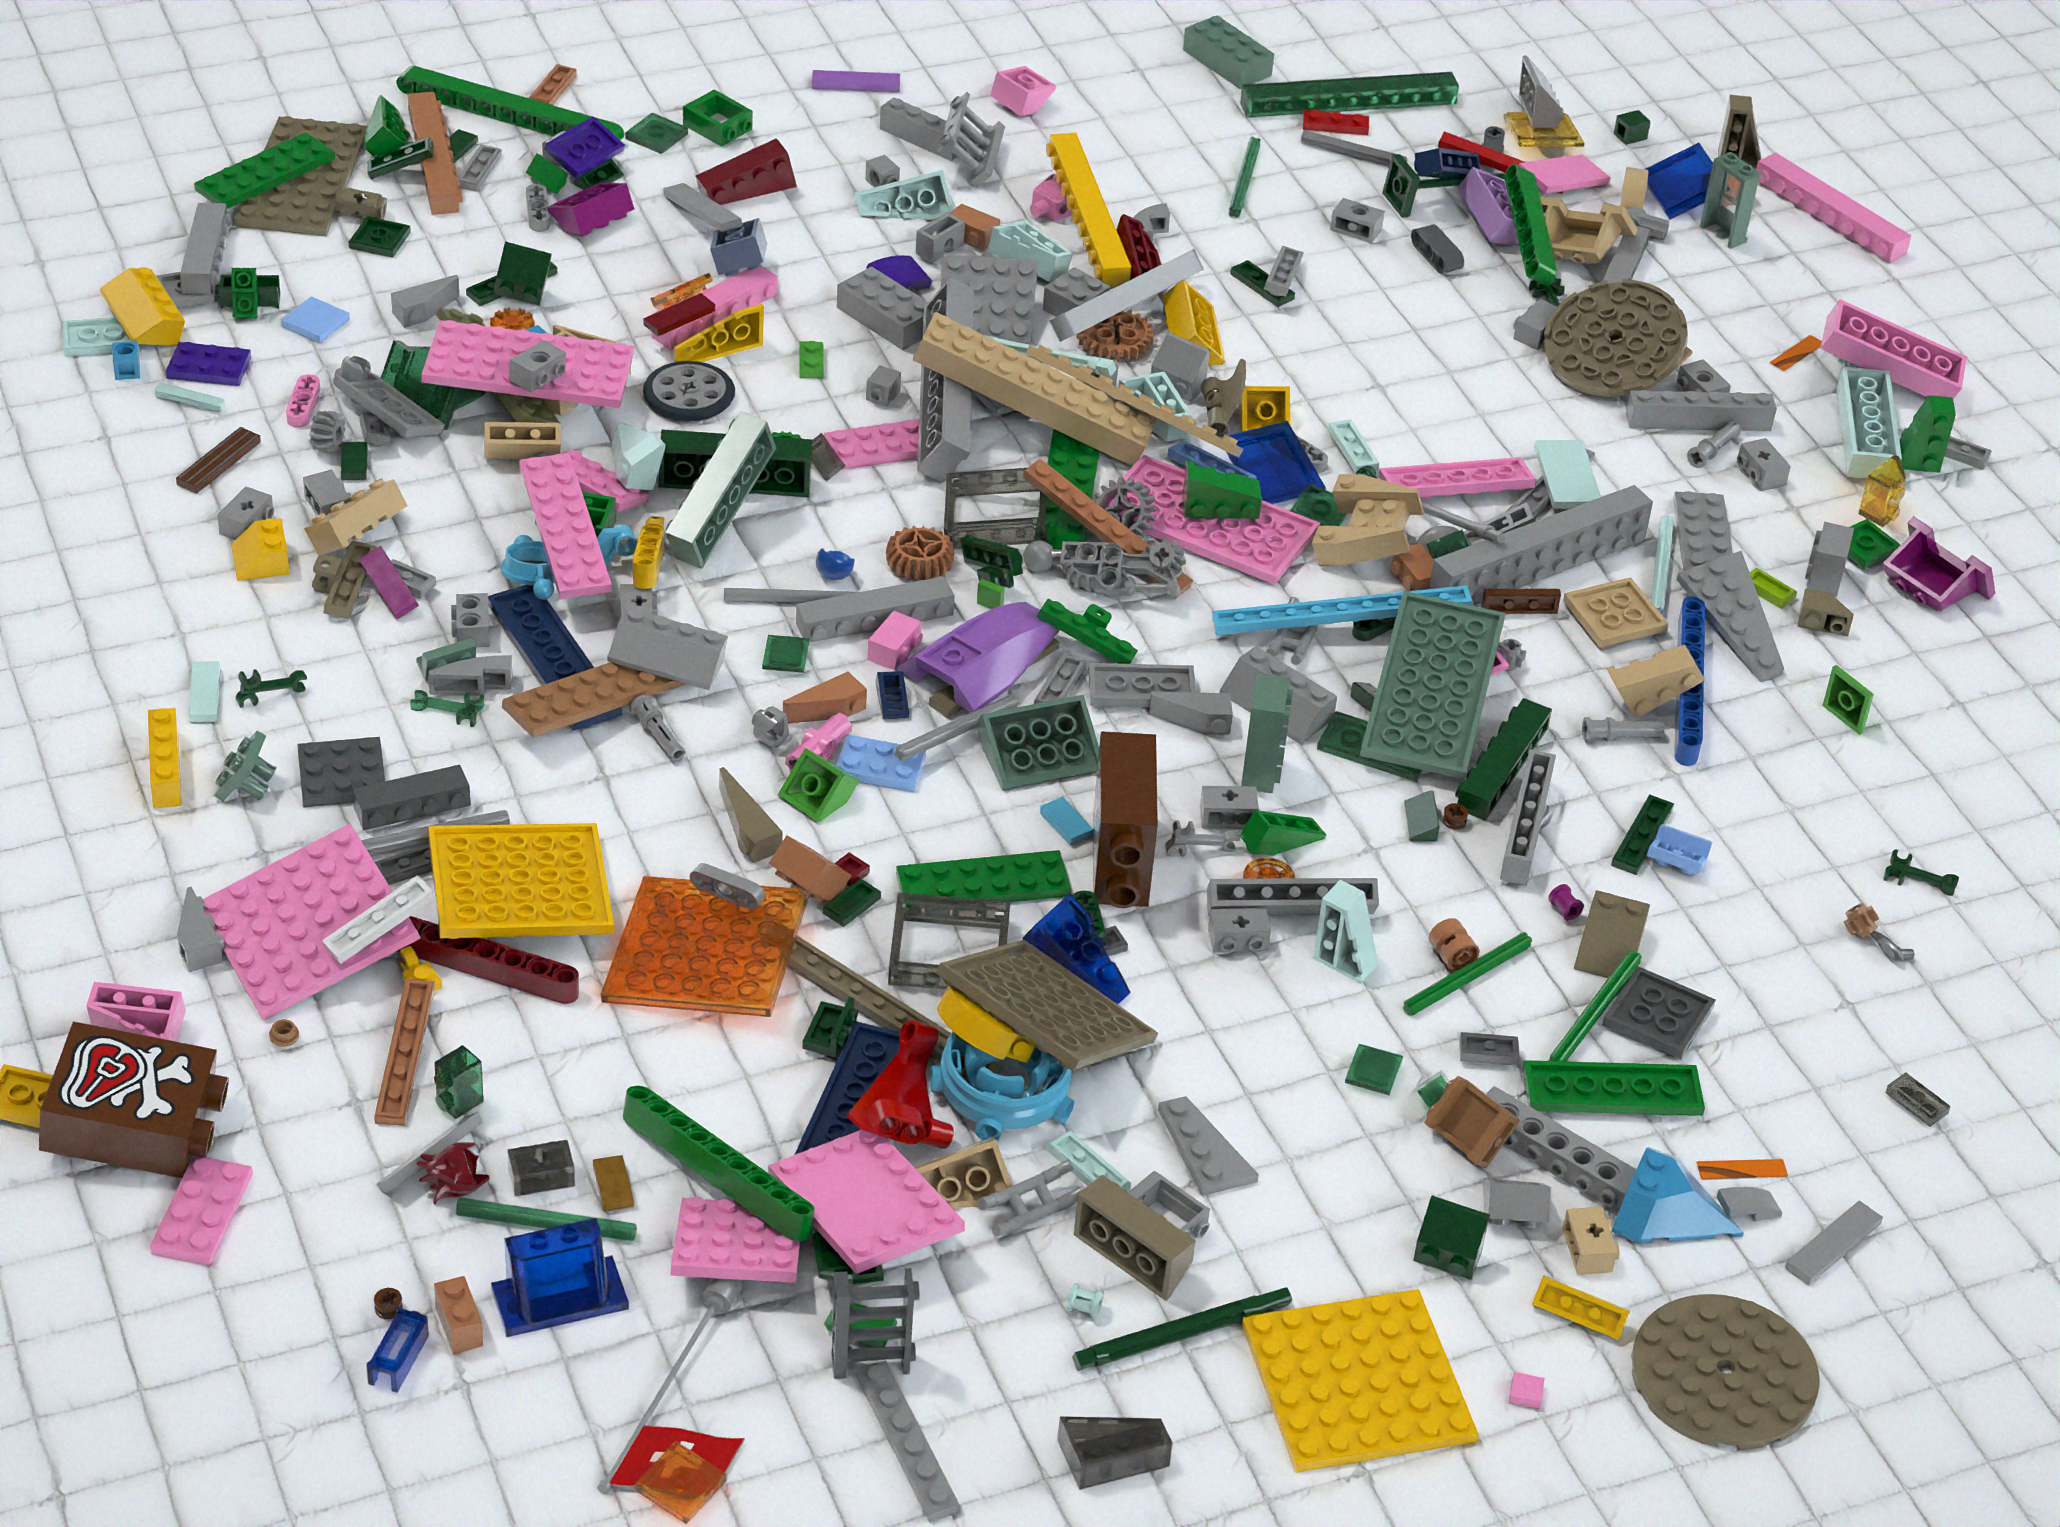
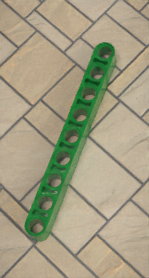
(719, 1163)

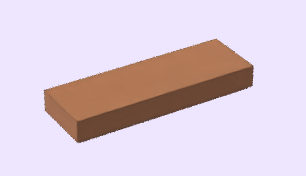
(554, 84)

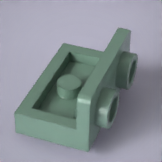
(445, 655)

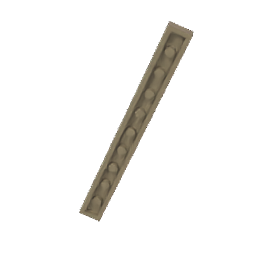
(868, 997)

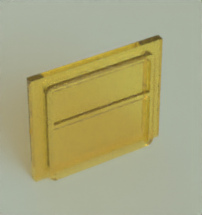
(1527, 136)

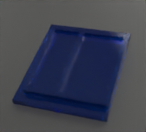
(1680, 180)
(1277, 461)

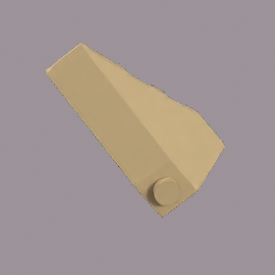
(967, 1173)

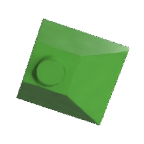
(1847, 699)
(817, 786)

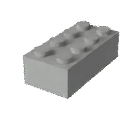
(883, 307)

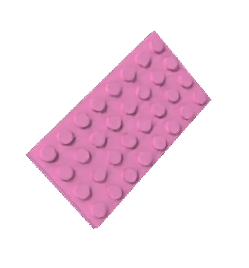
(481, 356)
(1252, 546)

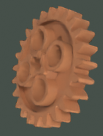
(1132, 334)

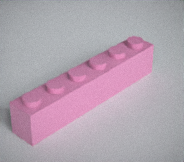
(730, 296)

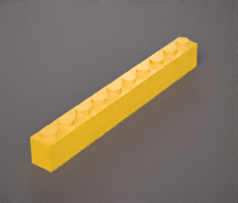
(1088, 209)

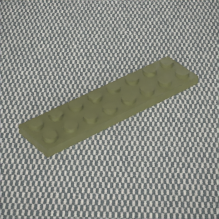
(520, 407)

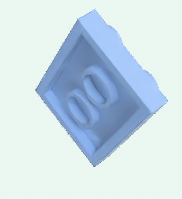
(876, 763)

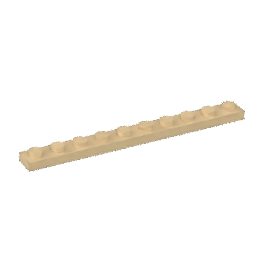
(1143, 403)

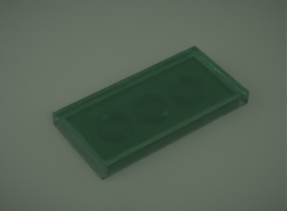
(1345, 738)

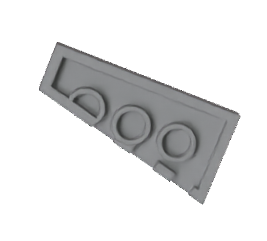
(1204, 1149)

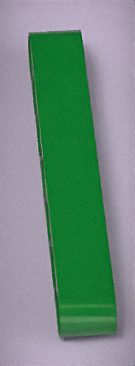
(1530, 225)

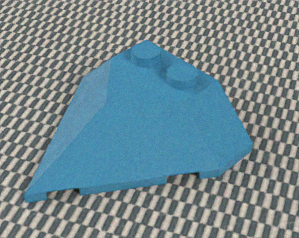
(1669, 1204)

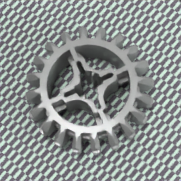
(1120, 492)

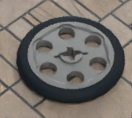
(693, 386)

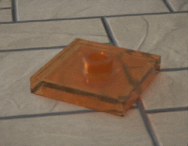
(680, 1482)

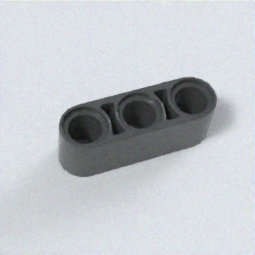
(1437, 249)

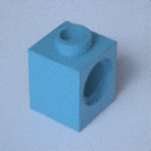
(126, 360)

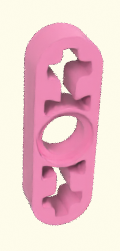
(299, 393)

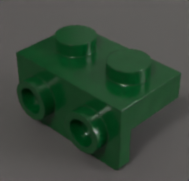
(830, 1027)

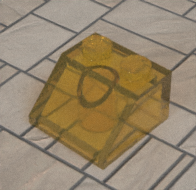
(1884, 492)

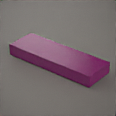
(389, 582)

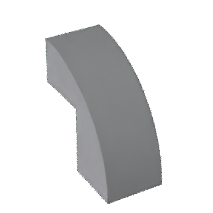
(1154, 219)

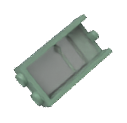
(1730, 198)

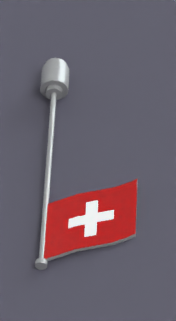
(651, 1442)

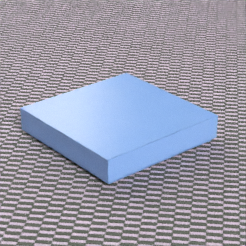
(315, 319)

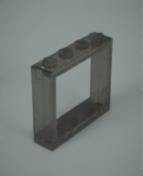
(1001, 531)
(939, 911)

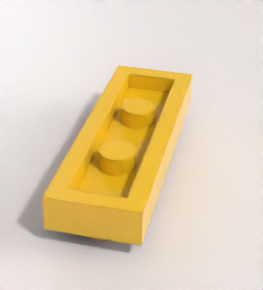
(1581, 1307)

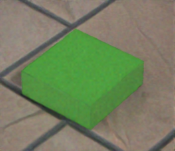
(990, 594)

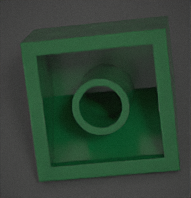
(522, 273)
(1451, 1237)

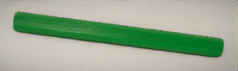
(1467, 973)
(1596, 1007)

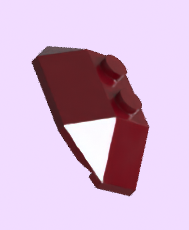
(1137, 246)

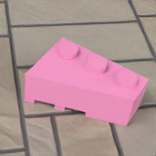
(137, 1010)

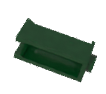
(267, 286)

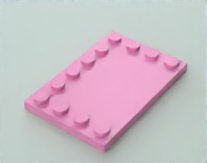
(868, 1199)

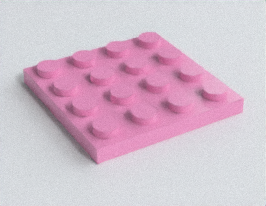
(730, 1243)

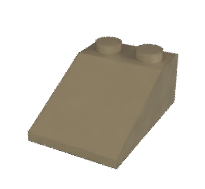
(1610, 931)

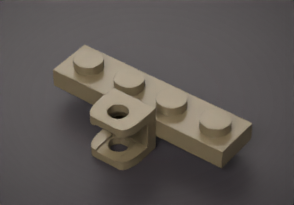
(343, 578)

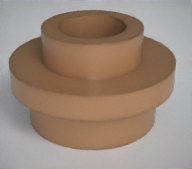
(283, 1033)

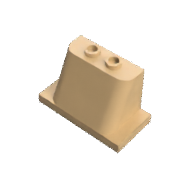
(1584, 235)

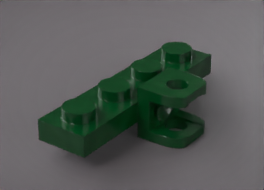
(995, 559)

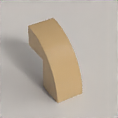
(1634, 187)

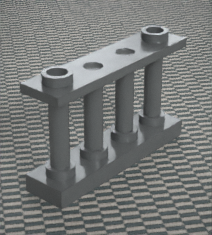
(846, 1315)

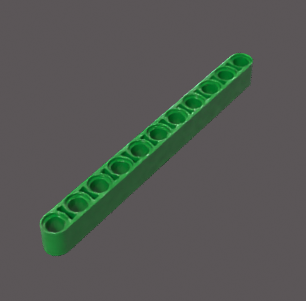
(495, 103)

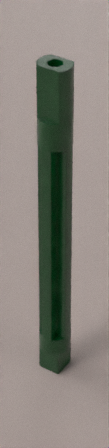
(1180, 1329)

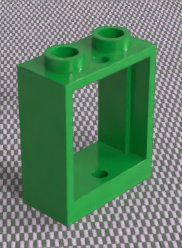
(698, 117)

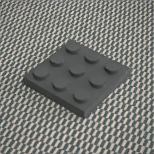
(336, 767)
(1659, 1012)

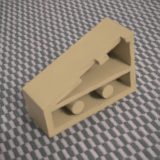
(1656, 680)

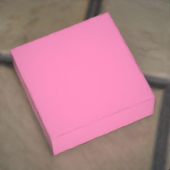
(1526, 1390)

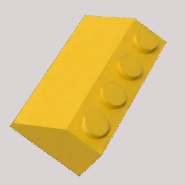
(144, 307)
(1193, 319)

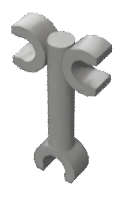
(1186, 836)

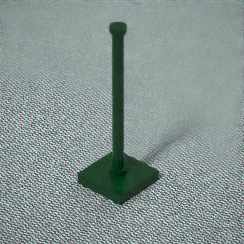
(1403, 183)

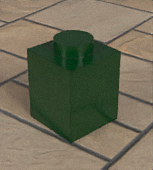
(1632, 127)

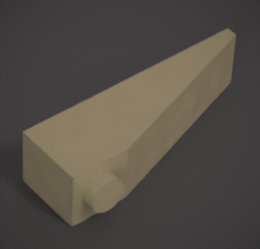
(754, 829)

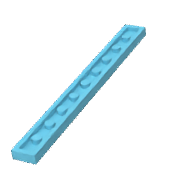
(1324, 611)

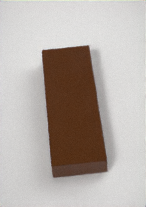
(1522, 600)

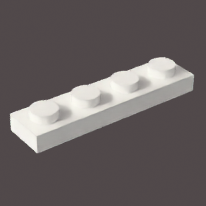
(378, 919)

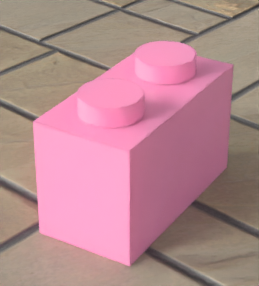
(894, 640)

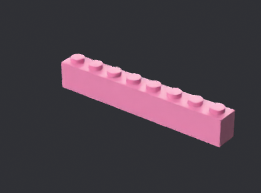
(1833, 207)

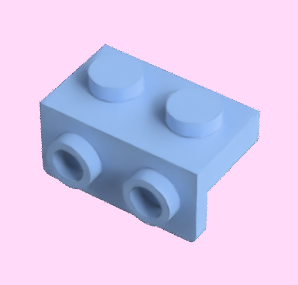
(1680, 849)

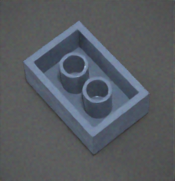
(739, 248)

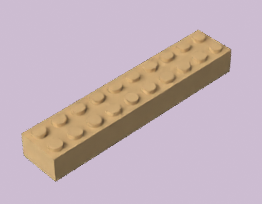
(1034, 389)

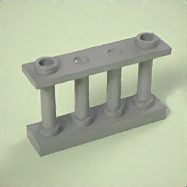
(988, 142)

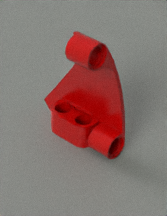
(899, 1099)

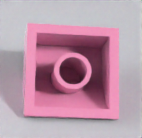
(1021, 90)

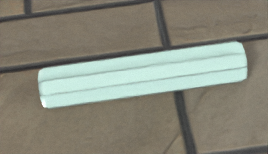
(190, 397)

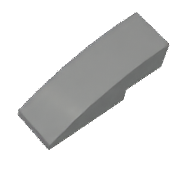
(472, 676)

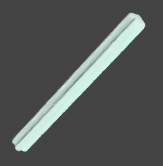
(1662, 562)

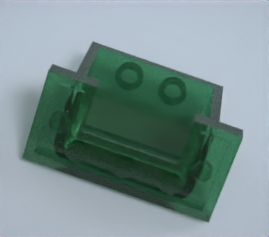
(404, 373)

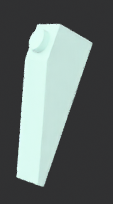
(912, 198)
(636, 456)

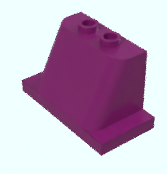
(1934, 572)

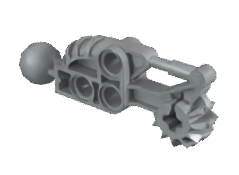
(1096, 572)

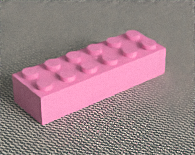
(1889, 347)

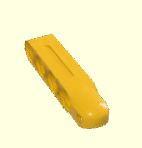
(649, 553)

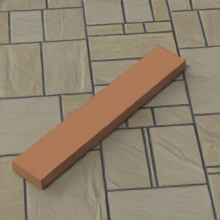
(404, 1052)

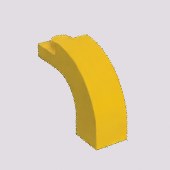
(980, 1029)

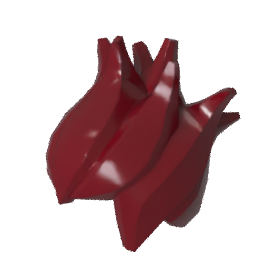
(452, 1171)

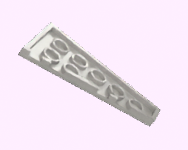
(1735, 611)

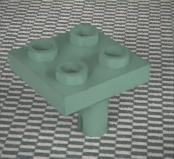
(239, 767)

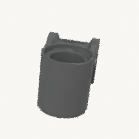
(1494, 138)

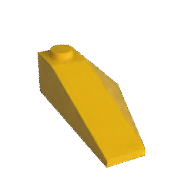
(729, 336)

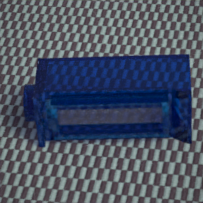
(399, 1348)

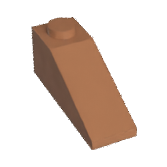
(838, 695)

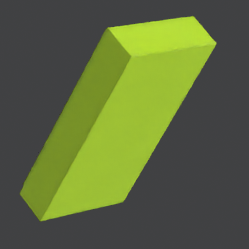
(1772, 589)

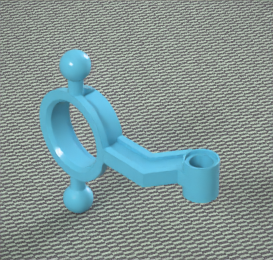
(540, 574)

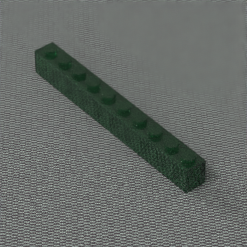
(1349, 94)

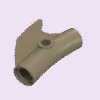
(1224, 401)

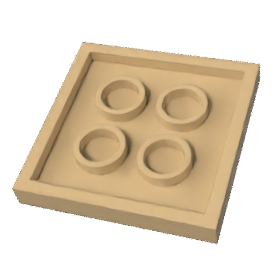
(1615, 612)

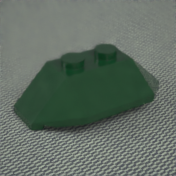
(830, 1261)

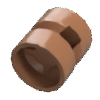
(1453, 943)

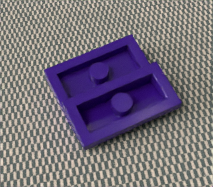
(902, 270)

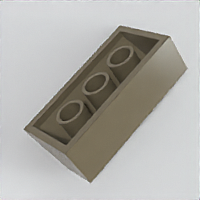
(1133, 1236)

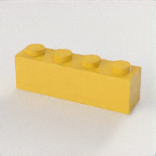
(164, 758)

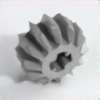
(327, 431)

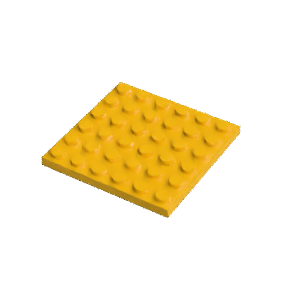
(519, 880)
(1358, 1380)

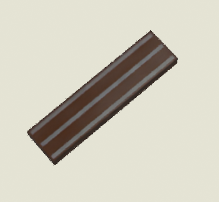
(218, 460)

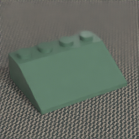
(1039, 742)

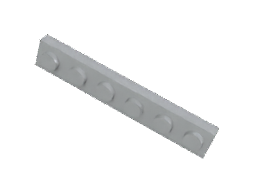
(907, 1441)

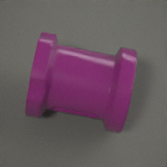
(1566, 902)

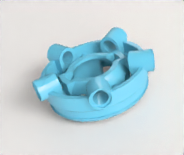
(1001, 1100)

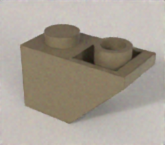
(1824, 613)

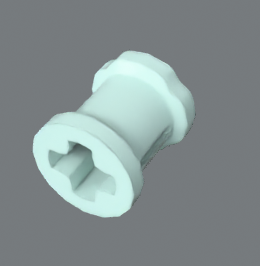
(1077, 1293)

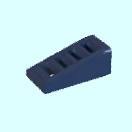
(892, 679)

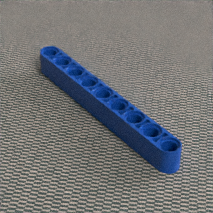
(1690, 703)

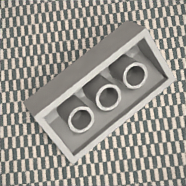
(1538, 97)
(915, 126)
(668, 648)
(1311, 703)

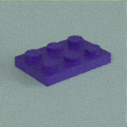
(584, 147)
(208, 363)

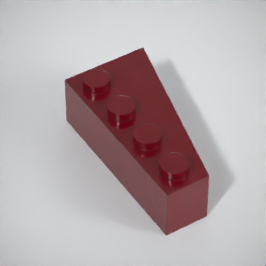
(749, 175)

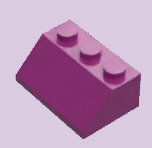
(592, 208)

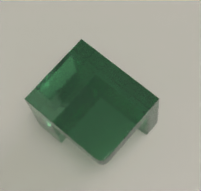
(1433, 1088)

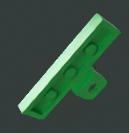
(1088, 629)

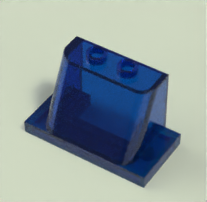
(557, 1279)

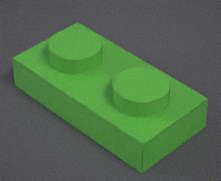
(811, 359)

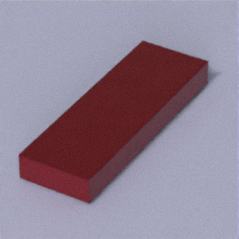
(679, 314)

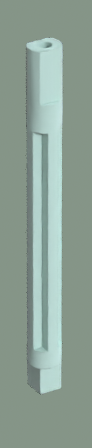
(1098, 365)

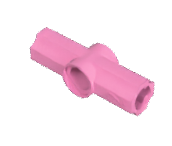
(822, 740)

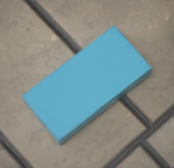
(1066, 820)

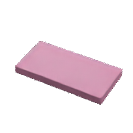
(1566, 173)

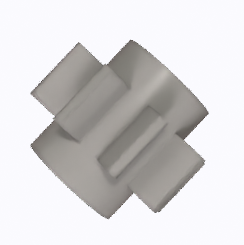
(1511, 651)

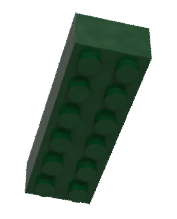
(688, 451)

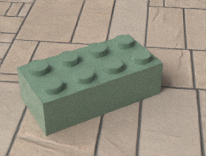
(1228, 51)
(1267, 732)

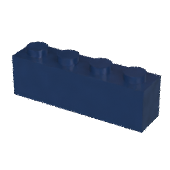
(1445, 163)

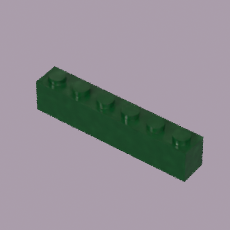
(1503, 758)

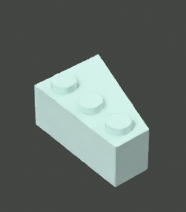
(1029, 243)
(1159, 388)
(1346, 933)

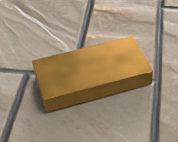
(613, 1183)

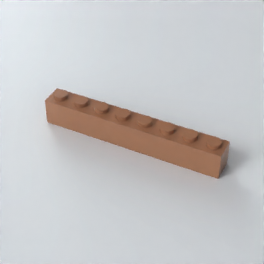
(438, 171)

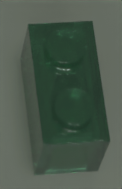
(458, 1082)

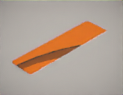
(1796, 352)
(1742, 1168)

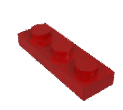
(1335, 122)

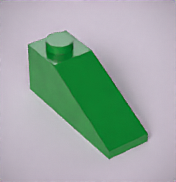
(1277, 832)

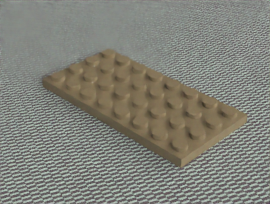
(309, 200)

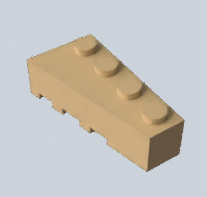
(356, 517)

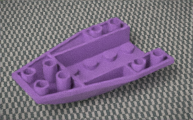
(984, 653)

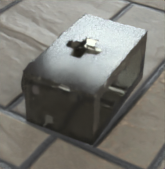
(541, 1167)

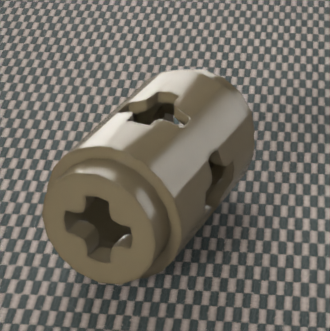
(352, 200)

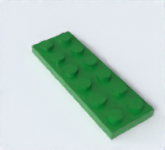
(265, 170)
(989, 878)
(1613, 1088)

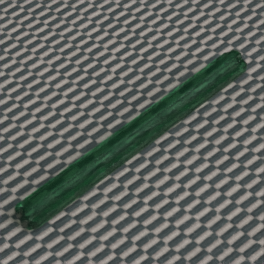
(1244, 177)
(539, 1217)

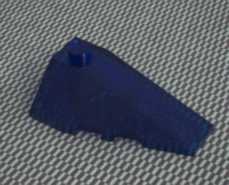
(1071, 941)

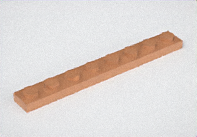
(1090, 513)

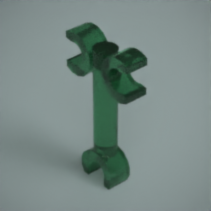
(463, 711)

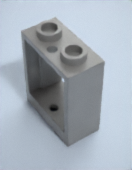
(1159, 1189)

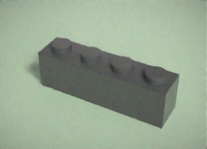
(411, 797)

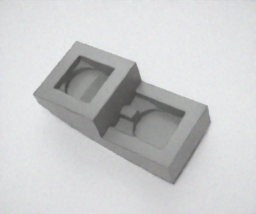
(1748, 1201)

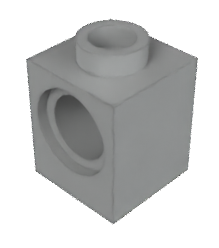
(881, 171)
(883, 386)

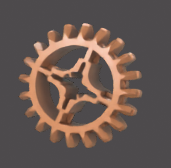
(920, 553)

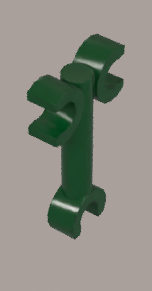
(1551, 292)
(254, 685)
(1902, 868)

